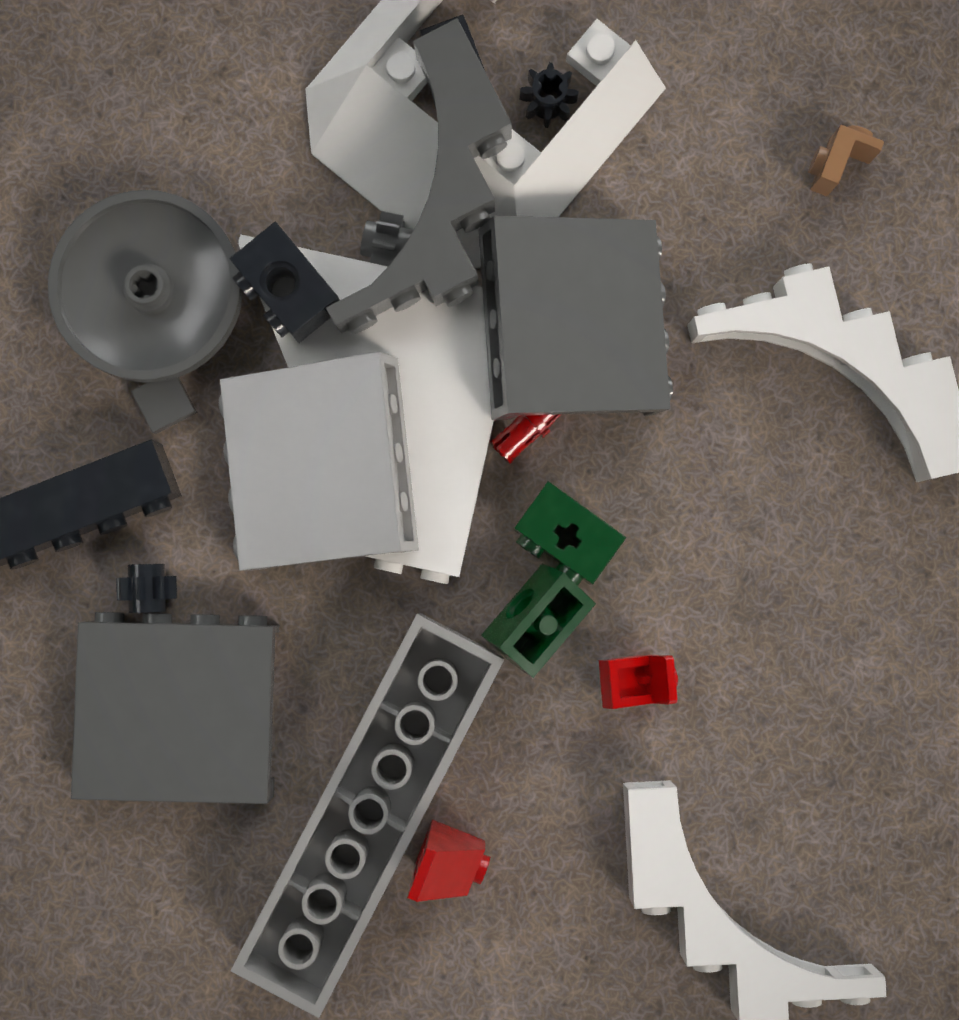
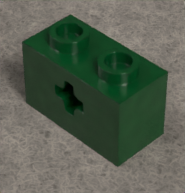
(556, 509)

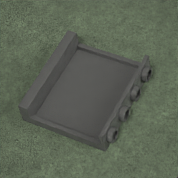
(574, 316)
(174, 709)

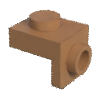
(831, 161)

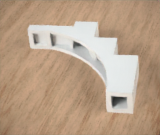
(759, 975)

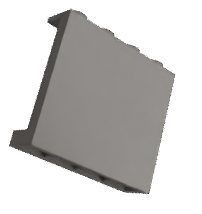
(318, 462)

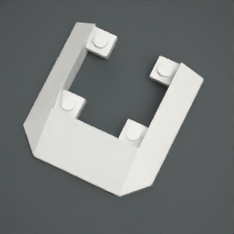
(389, 146)

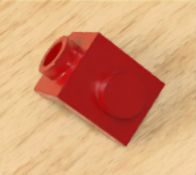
(638, 681)

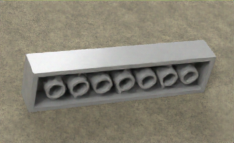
(367, 815)

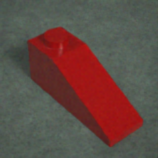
(447, 864)

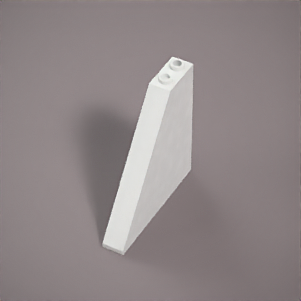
(442, 396)

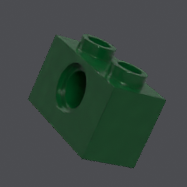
(538, 619)

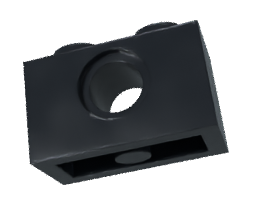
(276, 256)

